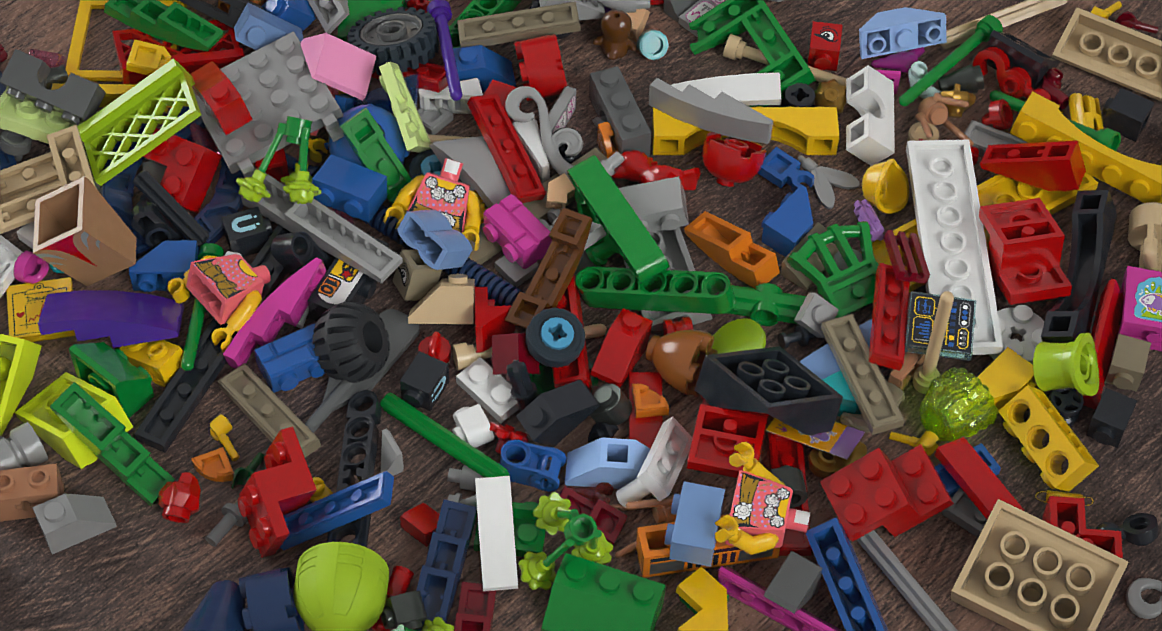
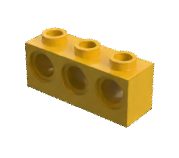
(1062, 440)

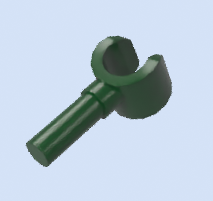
(242, 474)

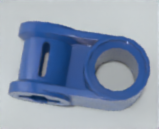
(533, 464)

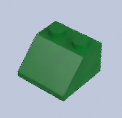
(113, 374)

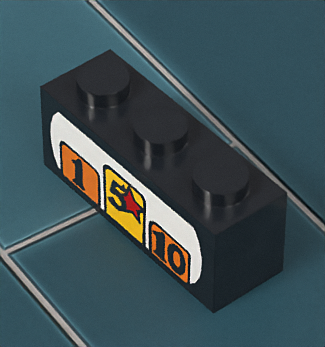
(341, 285)

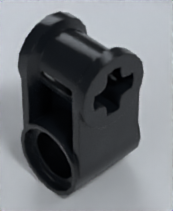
(296, 251)

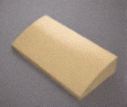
(1112, 53)

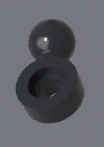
(1136, 529)

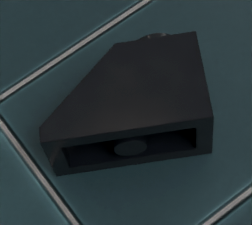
(558, 412)

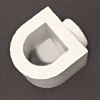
(472, 426)

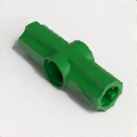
(766, 304)

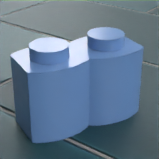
(434, 239)

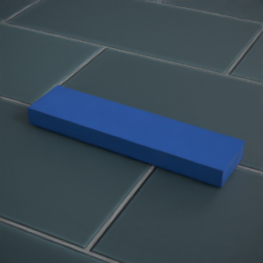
(338, 509)

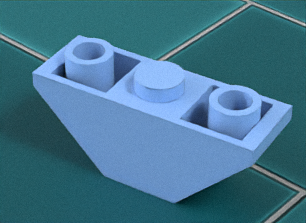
(901, 31)
(605, 461)

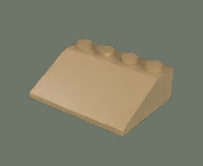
(1036, 575)

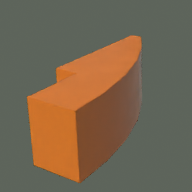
(733, 249)

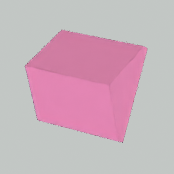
(339, 64)

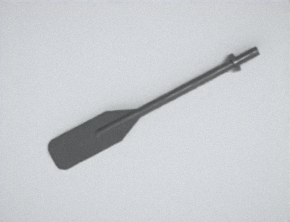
(336, 396)

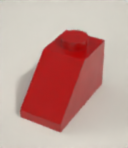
(622, 347)

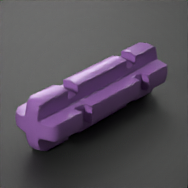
(865, 212)

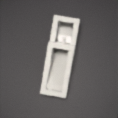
(496, 533)

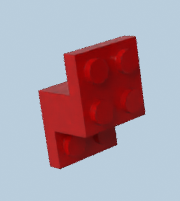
(1025, 251)
(718, 432)
(276, 492)
(886, 492)

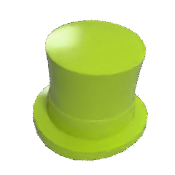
(1067, 365)

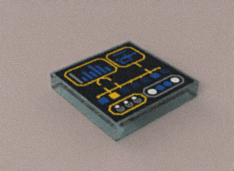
(959, 331)

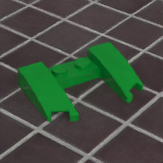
(757, 19)

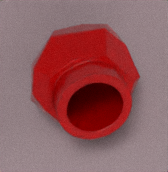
(180, 498)

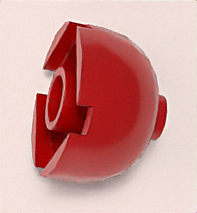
(732, 159)

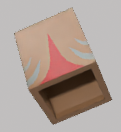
(82, 233)

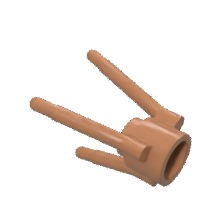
(934, 112)
(660, 510)

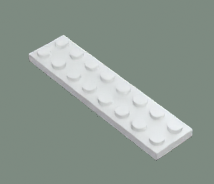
(953, 233)

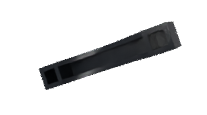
(1092, 233)

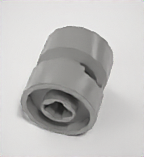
(21, 449)

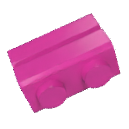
(516, 231)

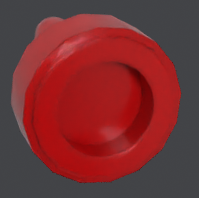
(999, 115)
(436, 347)

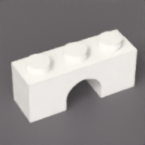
(873, 133)

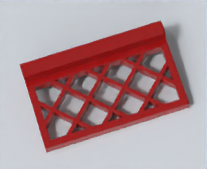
(188, 61)

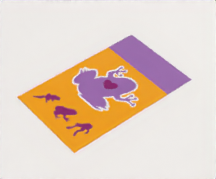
(838, 442)

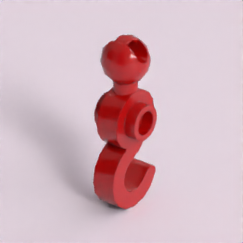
(1011, 81)

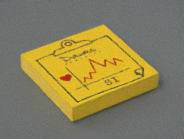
(26, 304)

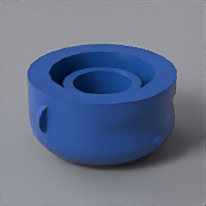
(387, 123)

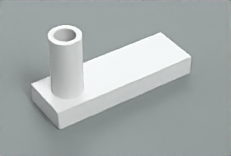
(660, 466)

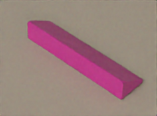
(753, 595)

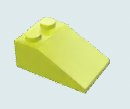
(17, 370)
(55, 431)

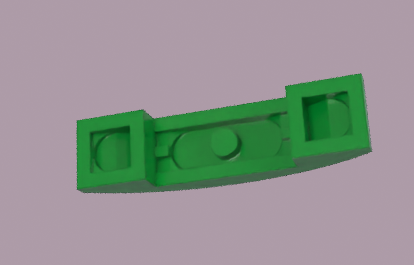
(375, 152)

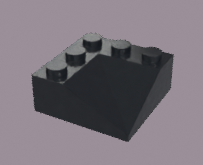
(771, 384)

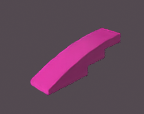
(281, 306)

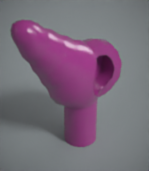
(899, 61)

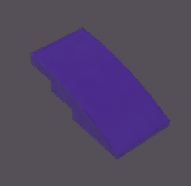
(122, 315)

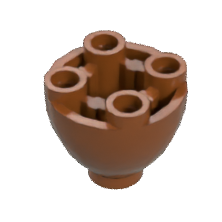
(680, 357)

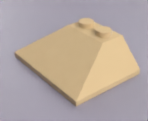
(41, 175)

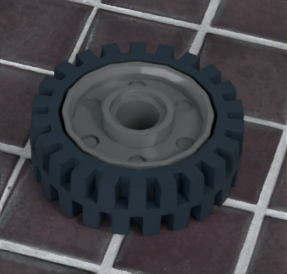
(397, 37)

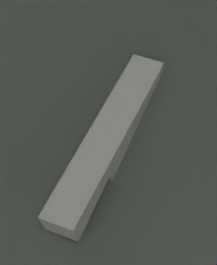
(328, 231)

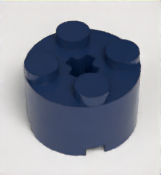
(270, 601)

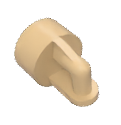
(1146, 234)

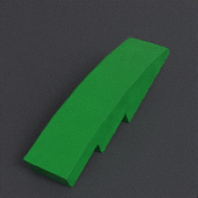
(170, 24)
(111, 443)

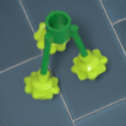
(298, 183)
(578, 529)

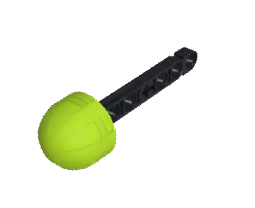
(345, 582)

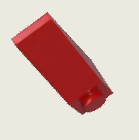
(220, 98)
(1041, 164)

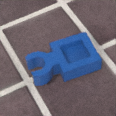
(783, 169)

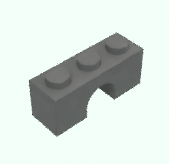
(27, 78)
(614, 99)

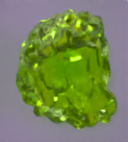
(957, 405)

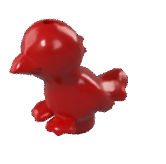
(643, 169)

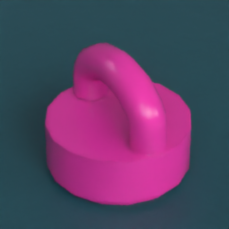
(30, 268)

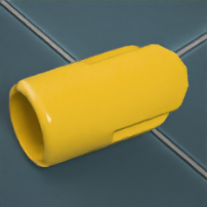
(1085, 110)

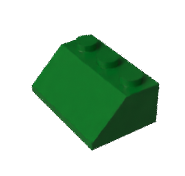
(601, 599)

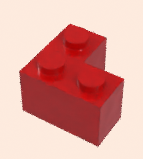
(187, 171)
(1069, 515)

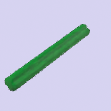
(442, 437)

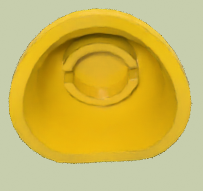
(886, 186)

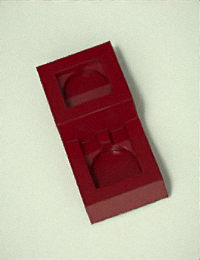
(607, 518)
(475, 608)

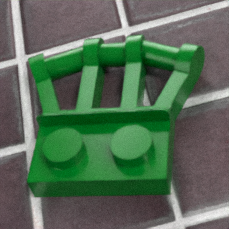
(845, 289)

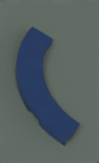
(119, 195)
(224, 202)

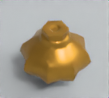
(831, 95)
(955, 111)

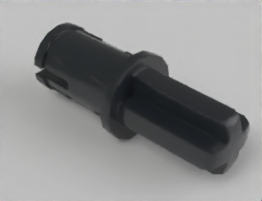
(522, 388)

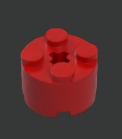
(541, 65)

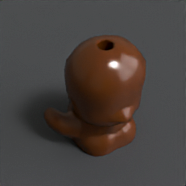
(616, 29)

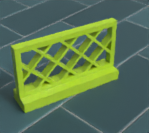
(130, 111)

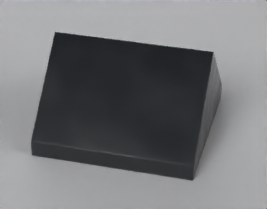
(1022, 55)

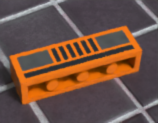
(655, 555)

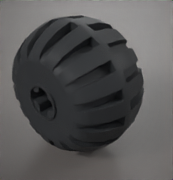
(351, 342)

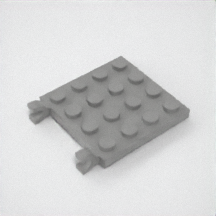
(273, 86)

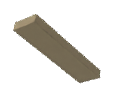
(519, 25)
(862, 377)
(265, 407)

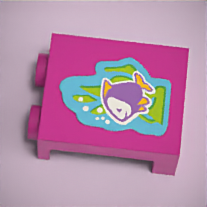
(1142, 306)

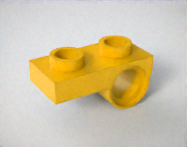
(158, 358)

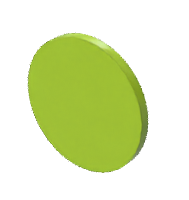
(739, 336)

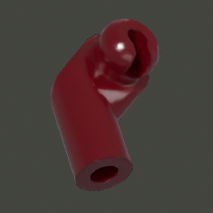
(1052, 83)

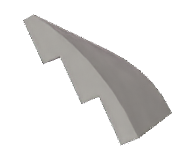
(478, 167)

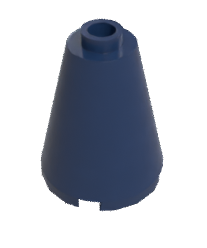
(219, 609)

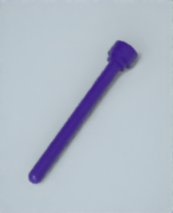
(442, 14)

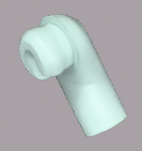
(915, 73)

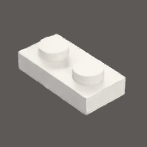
(488, 389)

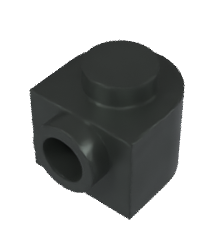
(614, 404)
(794, 479)
(405, 610)

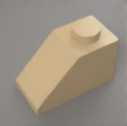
(446, 303)

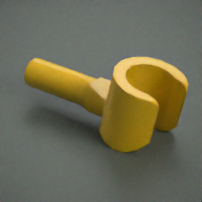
(1108, 11)
(218, 429)
(927, 440)

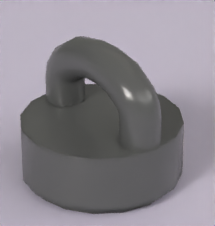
(15, 144)

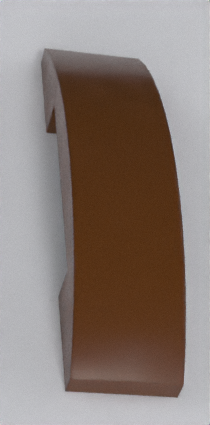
(556, 269)

